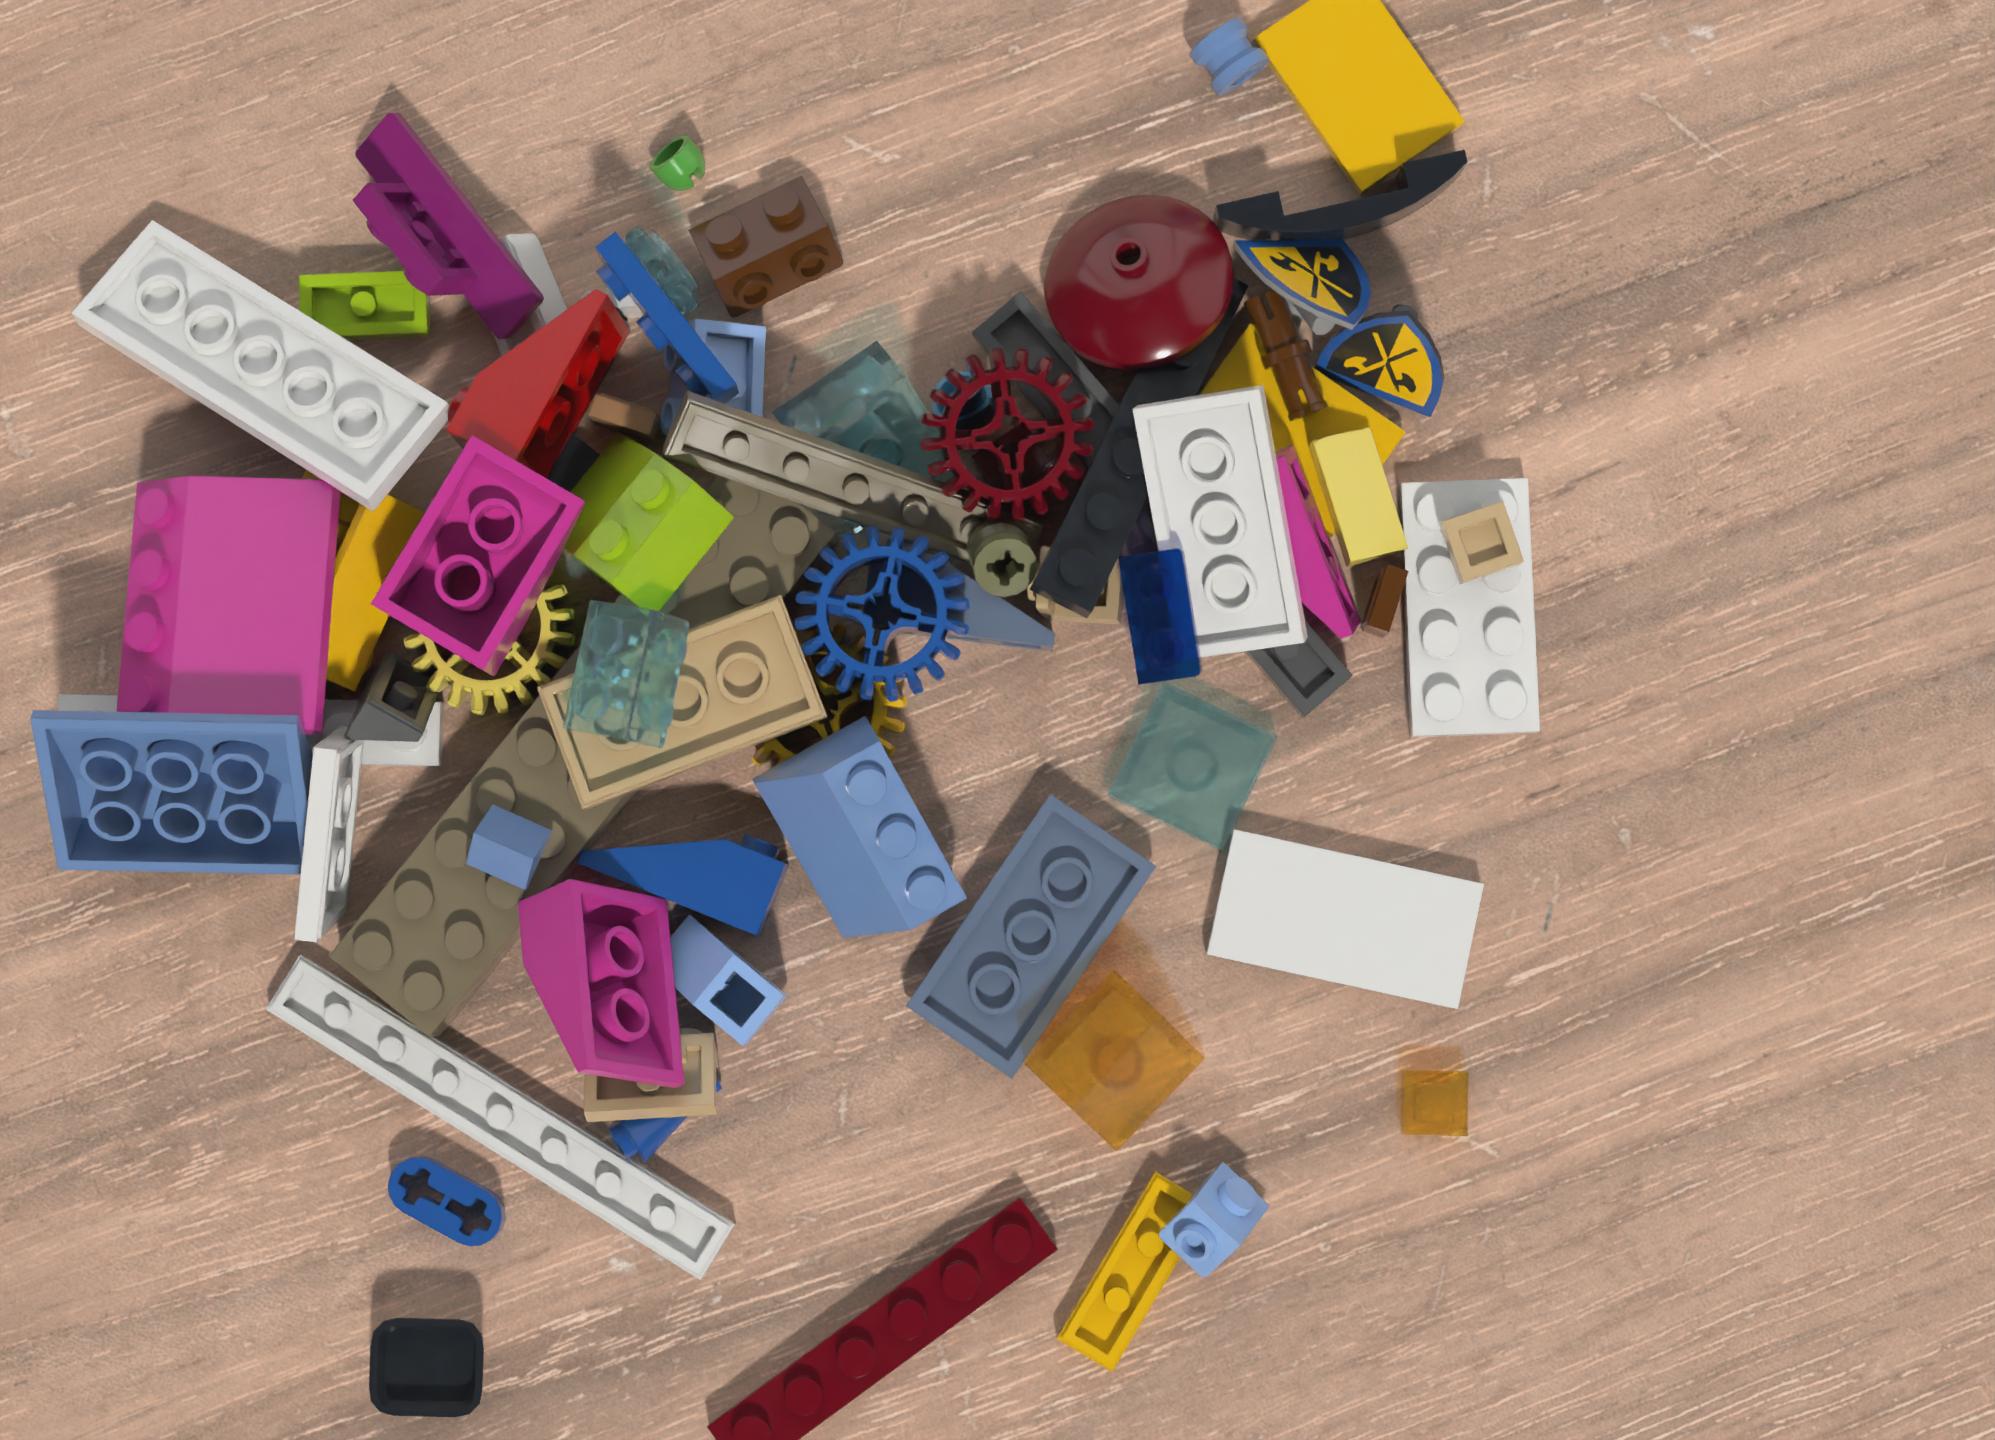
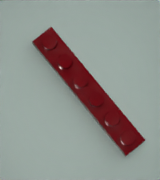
(890, 1329)

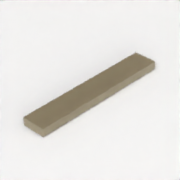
(826, 476)

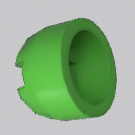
(677, 162)

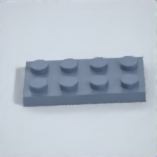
(1031, 936)

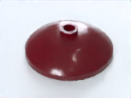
(1145, 309)

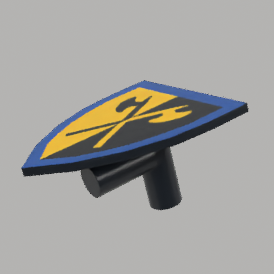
(1387, 358)

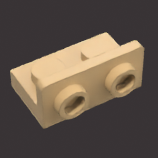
(628, 1100)

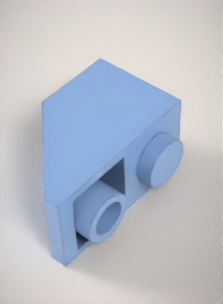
(722, 982)

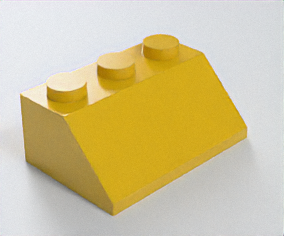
(364, 556)

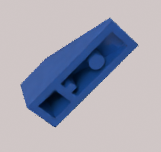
(710, 877)

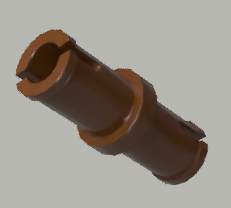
(1286, 355)

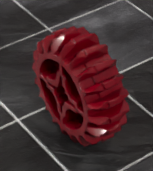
(1003, 404)

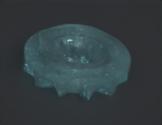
(664, 268)

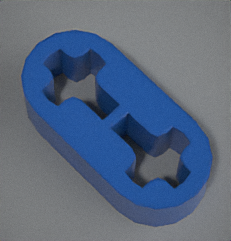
(439, 1215)

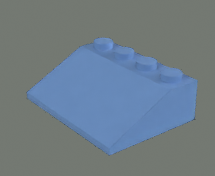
(174, 790)

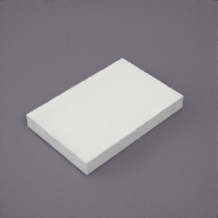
(328, 835)

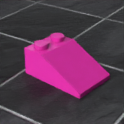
(480, 556)
(606, 979)

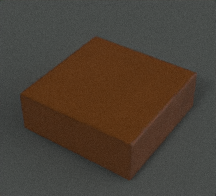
(1384, 600)

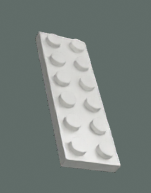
(263, 365)

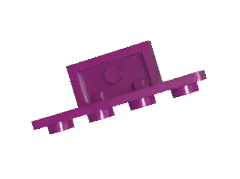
(438, 230)

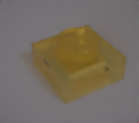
(1434, 1102)

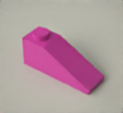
(1316, 564)

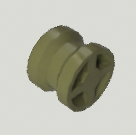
(991, 546)

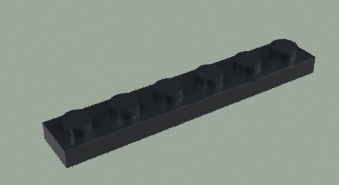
(1115, 481)

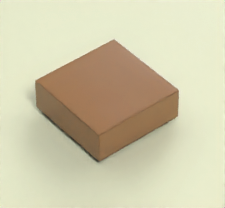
(625, 417)

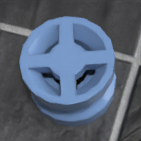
(1229, 56)

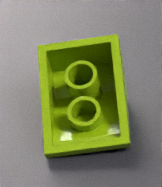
(642, 522)

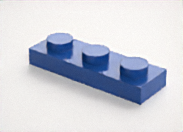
(663, 321)

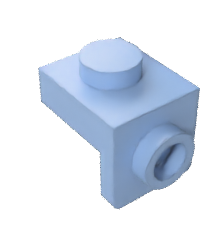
(1214, 1220)

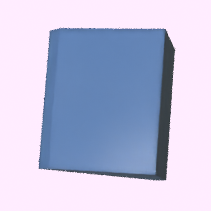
(508, 846)

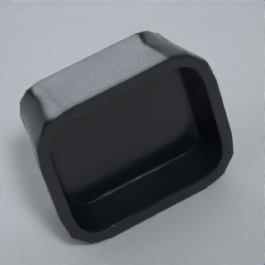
(426, 1367)

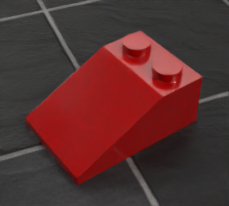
(542, 386)

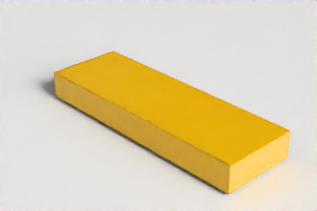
(1126, 1277)

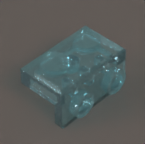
(627, 673)

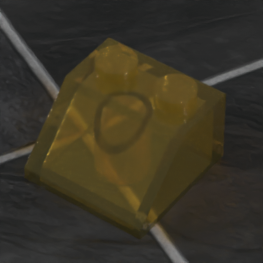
(1114, 1060)

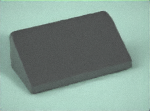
(393, 703)

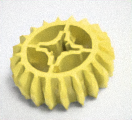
(529, 666)

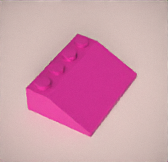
(230, 597)

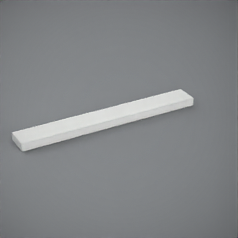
(501, 1116)

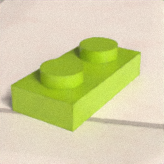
(366, 305)

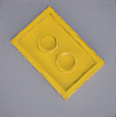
(1359, 86)
(1344, 411)

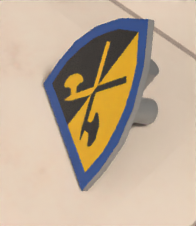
(1316, 278)

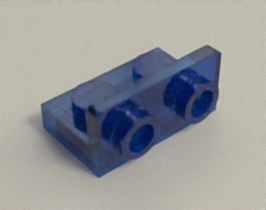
(1160, 615)

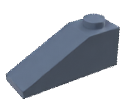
(989, 617)

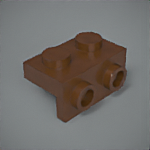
(767, 247)

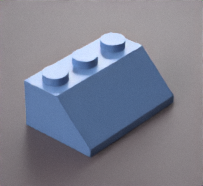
(859, 834)

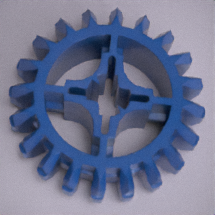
(893, 559)

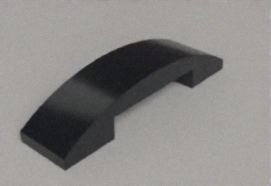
(1264, 219)

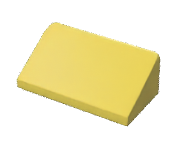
(1357, 496)

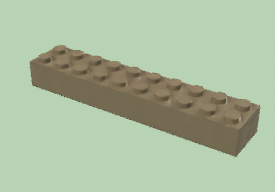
(449, 925)

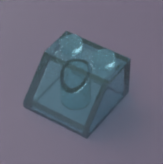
(867, 409)

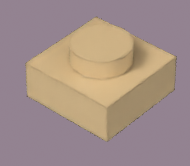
(1481, 542)

